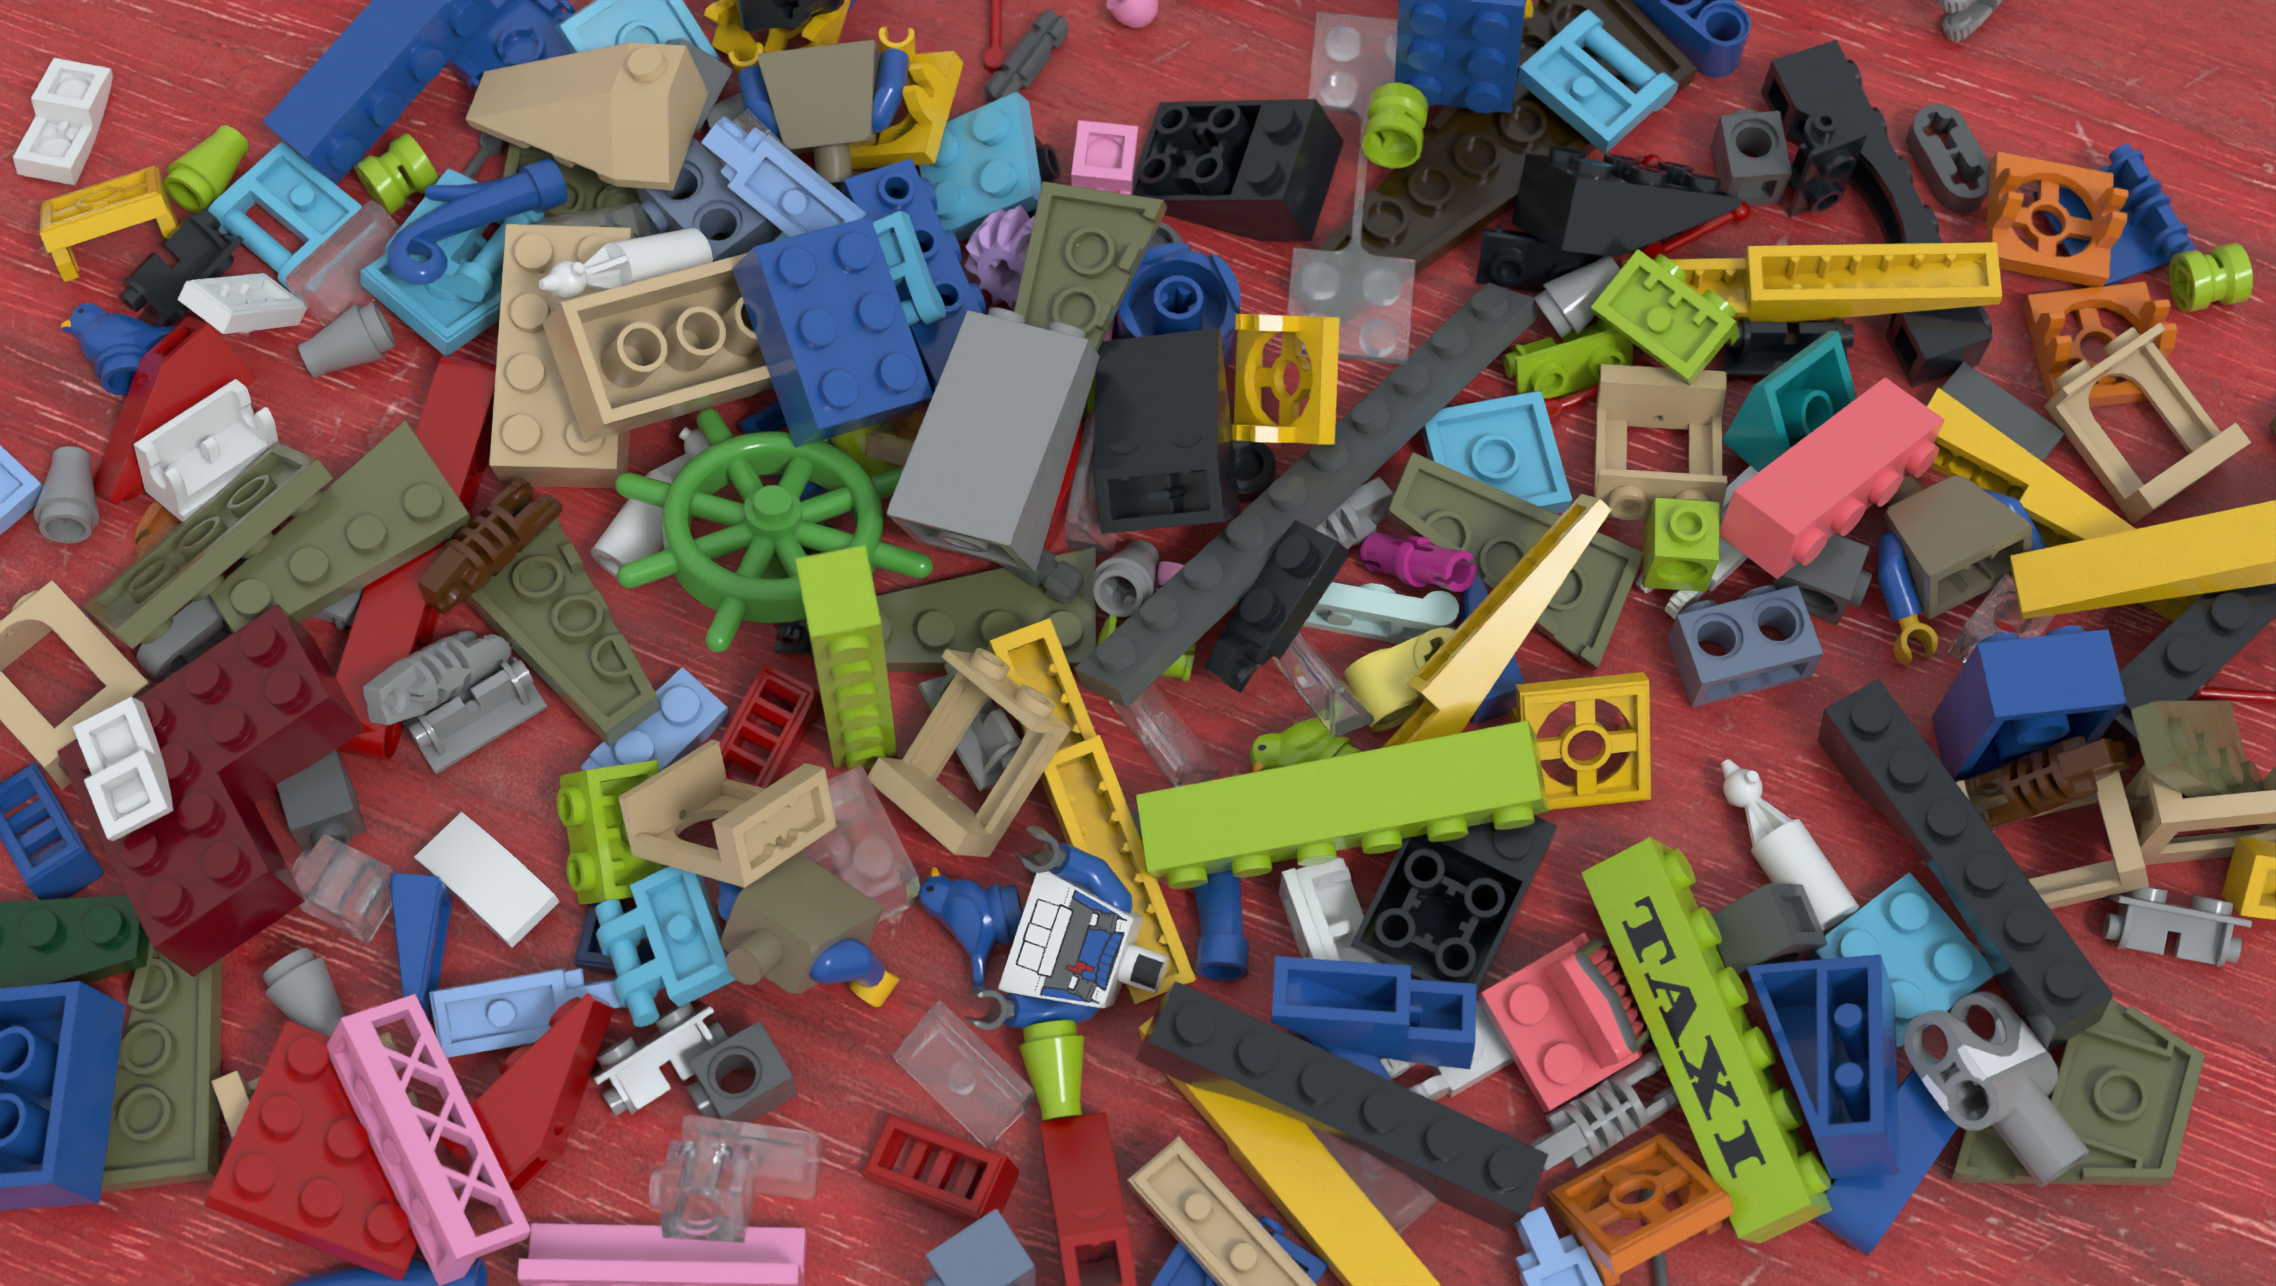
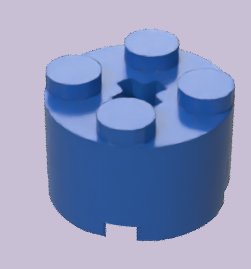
(1180, 293)

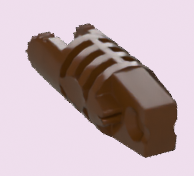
(487, 545)
(2048, 778)

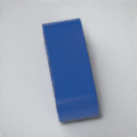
(1693, 30)
(1869, 1204)

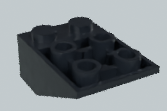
(1241, 165)
(1612, 203)
(1163, 433)
(1453, 900)

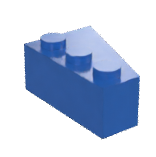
(1841, 1055)

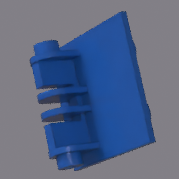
(2151, 227)

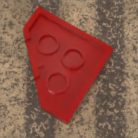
(308, 1164)

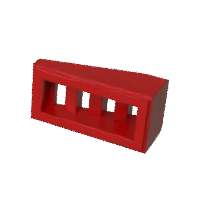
(793, 692)
(992, 1190)

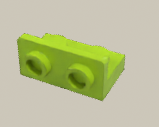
(1666, 316)
(597, 836)

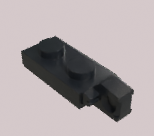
(1276, 604)

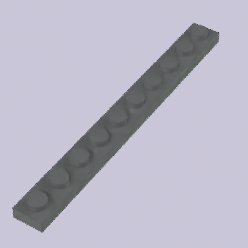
(1306, 493)

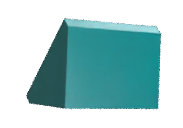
(1792, 402)

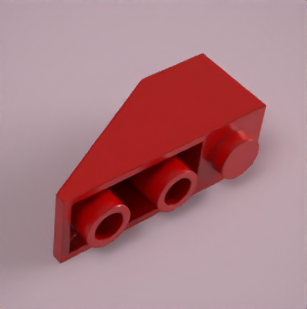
(168, 381)
(539, 1093)
(1087, 1202)

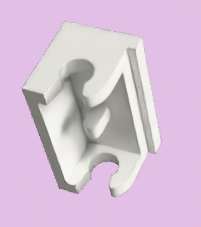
(204, 449)
(1323, 911)

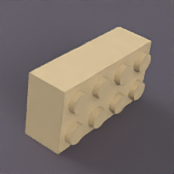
(656, 349)
(532, 414)

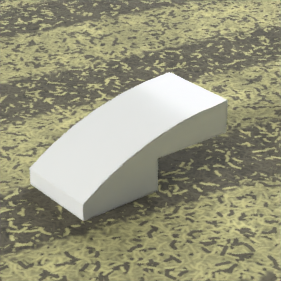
(66, 121)
(126, 768)
(487, 879)

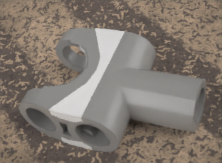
(1998, 1084)

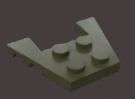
(2124, 1095)

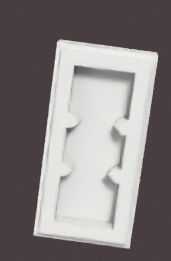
(242, 303)

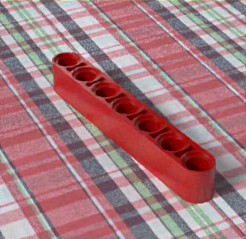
(392, 610)

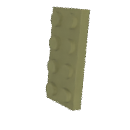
(198, 551)

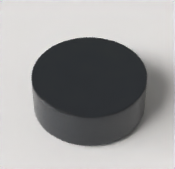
(1254, 469)

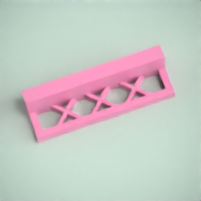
(403, 1147)
(643, 1258)

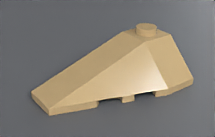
(607, 108)

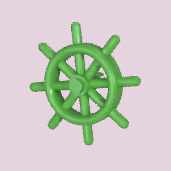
(768, 526)

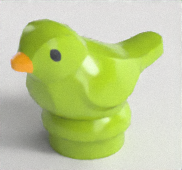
(1297, 745)

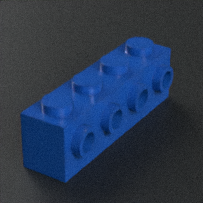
(371, 78)
(901, 189)

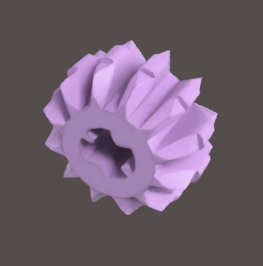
(1000, 252)

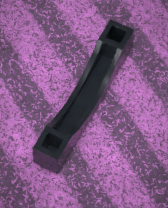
(1821, 79)
(2191, 653)
(2022, 939)
(1424, 1140)

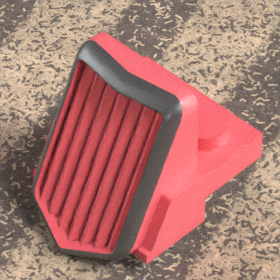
(1568, 1019)

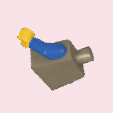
(827, 96)
(1944, 550)
(803, 931)

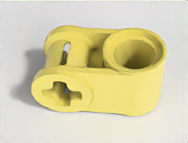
(1383, 677)

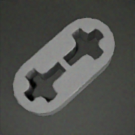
(191, 634)

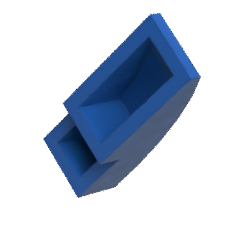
(1376, 1010)

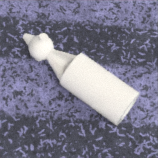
(629, 262)
(638, 525)
(1787, 849)

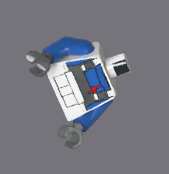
(1070, 943)

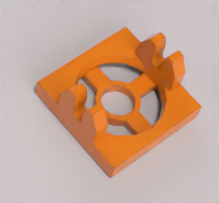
(2004, 210)
(2046, 319)
(1651, 1166)

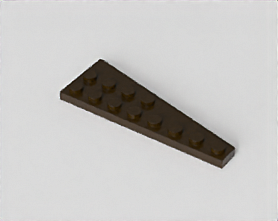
(1477, 159)

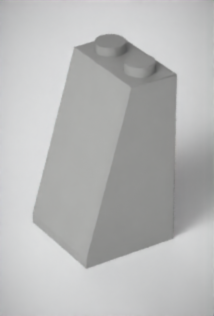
(996, 439)

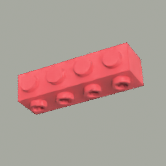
(1831, 478)

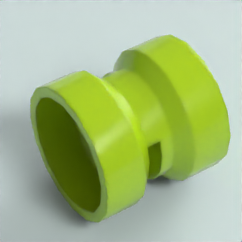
(1395, 125)
(396, 173)
(2206, 278)

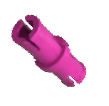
(1418, 561)

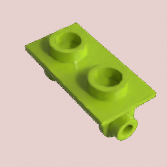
(1569, 365)

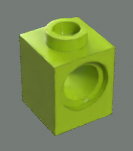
(1681, 544)

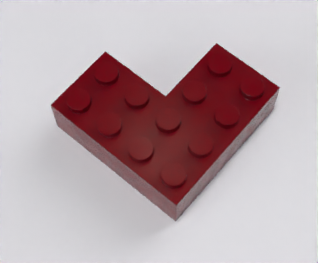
(227, 736)

